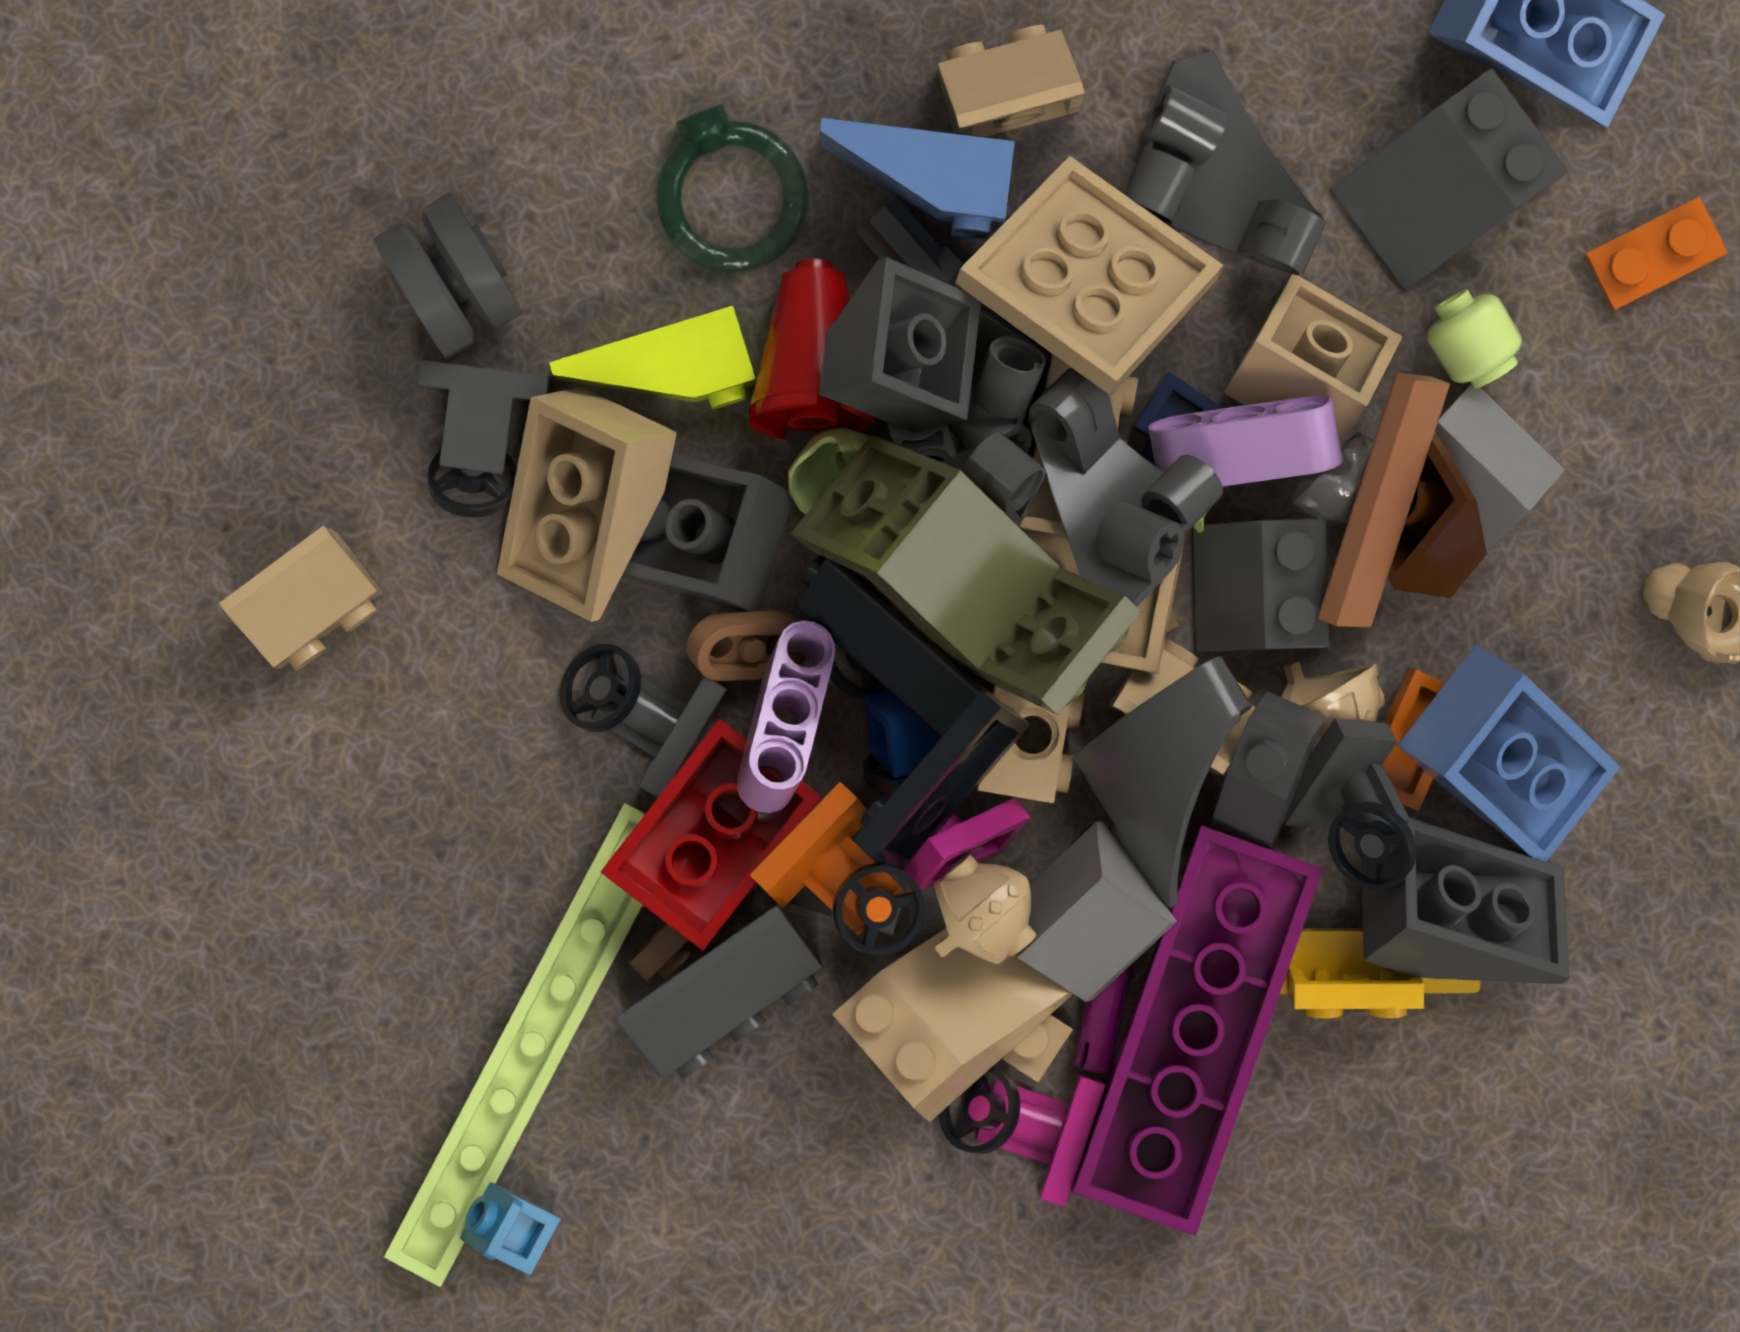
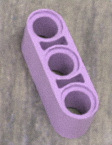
(1253, 439)
(799, 692)

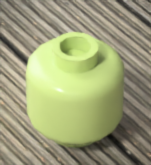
(1474, 338)

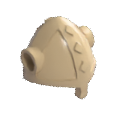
(1342, 695)
(984, 910)

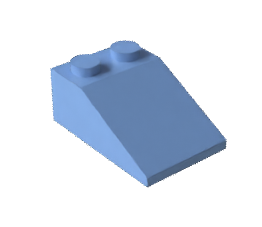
(1558, 48)
(939, 174)
(1509, 754)

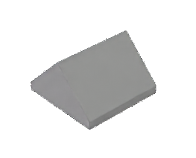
(1496, 460)
(1092, 915)

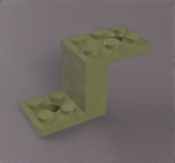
(966, 574)

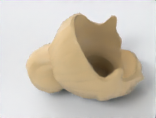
(1683, 599)

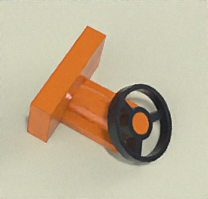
(841, 874)

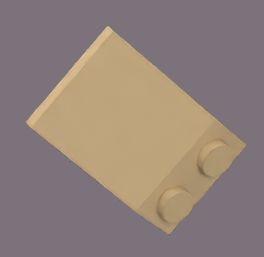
(582, 497)
(946, 1019)

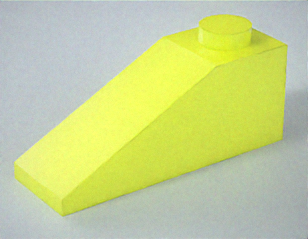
(678, 361)

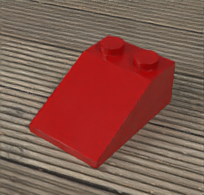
(702, 841)

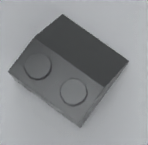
(903, 349)
(1260, 586)

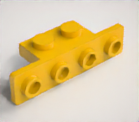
(1332, 976)

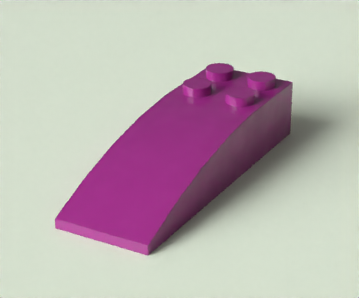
(1196, 1031)

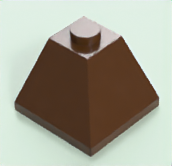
(1441, 532)

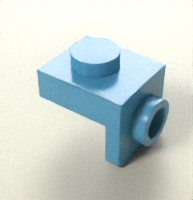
(508, 1228)

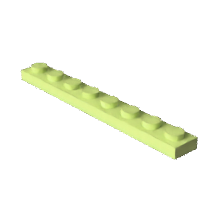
(519, 1065)

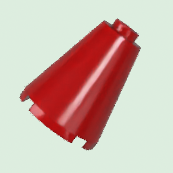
(793, 356)

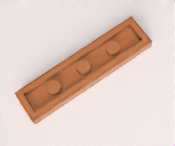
(1383, 500)

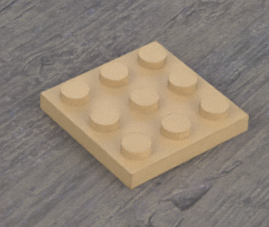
(1089, 275)

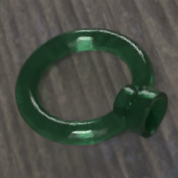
(705, 134)

